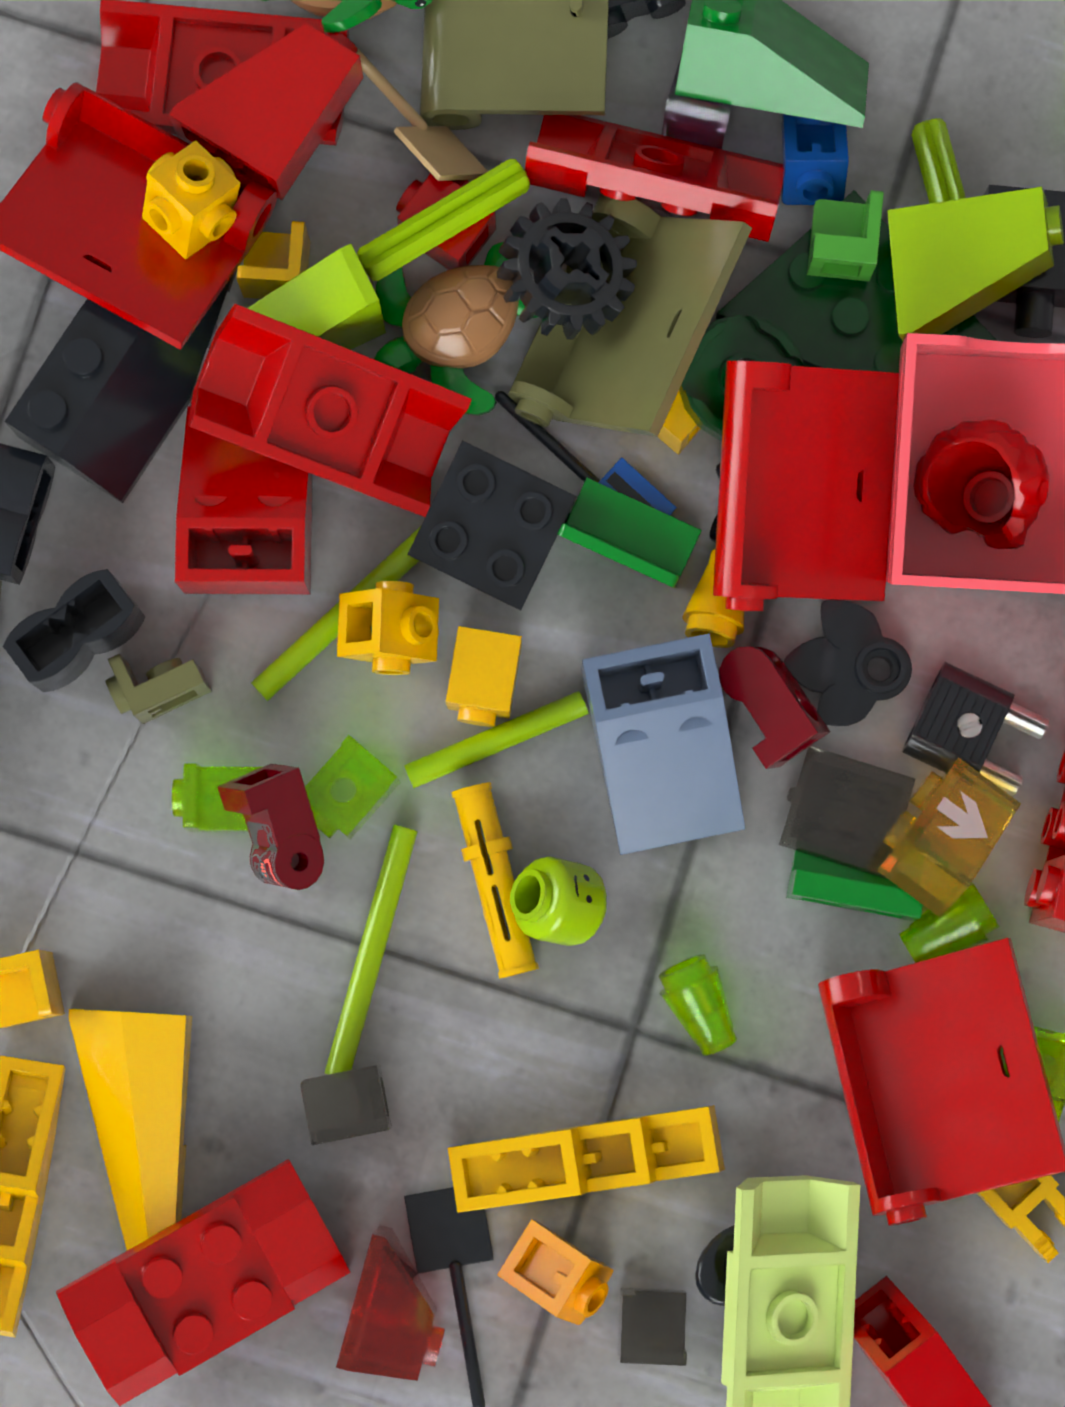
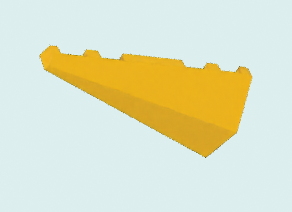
(138, 1099)

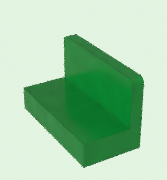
(630, 533)
(848, 888)

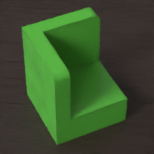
(845, 238)

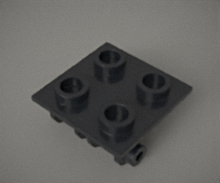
(491, 525)

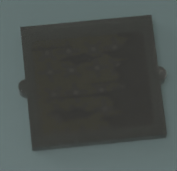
(844, 810)

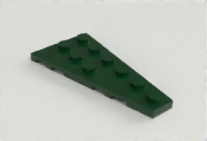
(835, 319)

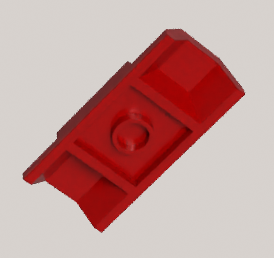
(168, 52)
(652, 166)
(324, 409)
(202, 1283)

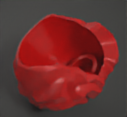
(983, 482)

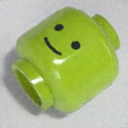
(559, 901)

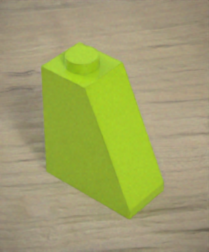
(967, 255)
(329, 301)

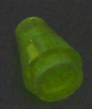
(959, 928)
(699, 1002)

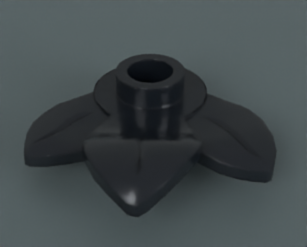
(840, 660)

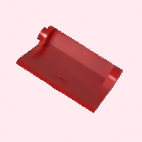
(83, 223)
(804, 483)
(931, 1083)

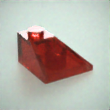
(390, 1316)

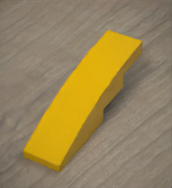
(27, 1136)
(586, 1159)

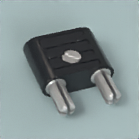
(963, 722)

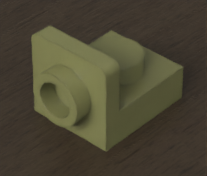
(167, 687)

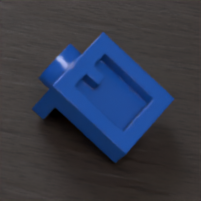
(813, 160)

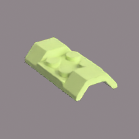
(791, 1293)

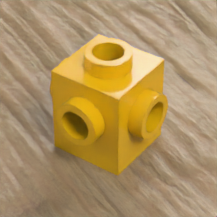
(190, 198)
(401, 624)

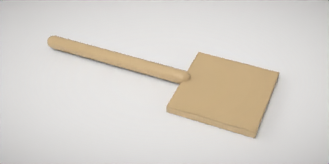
(432, 145)

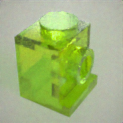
(372, 782)

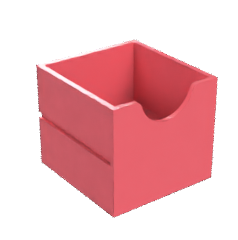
(977, 380)

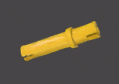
(474, 806)

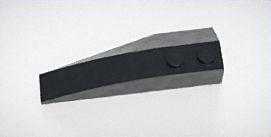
(111, 395)

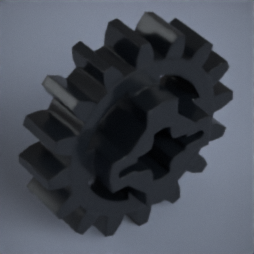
(589, 288)

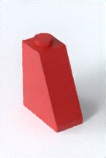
(274, 106)
(910, 1351)

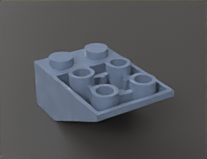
(663, 743)

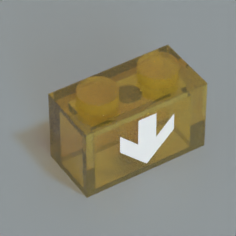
(947, 837)

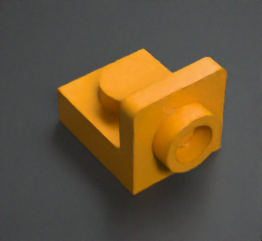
(556, 1274)

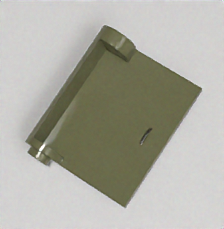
(512, 59)
(637, 362)

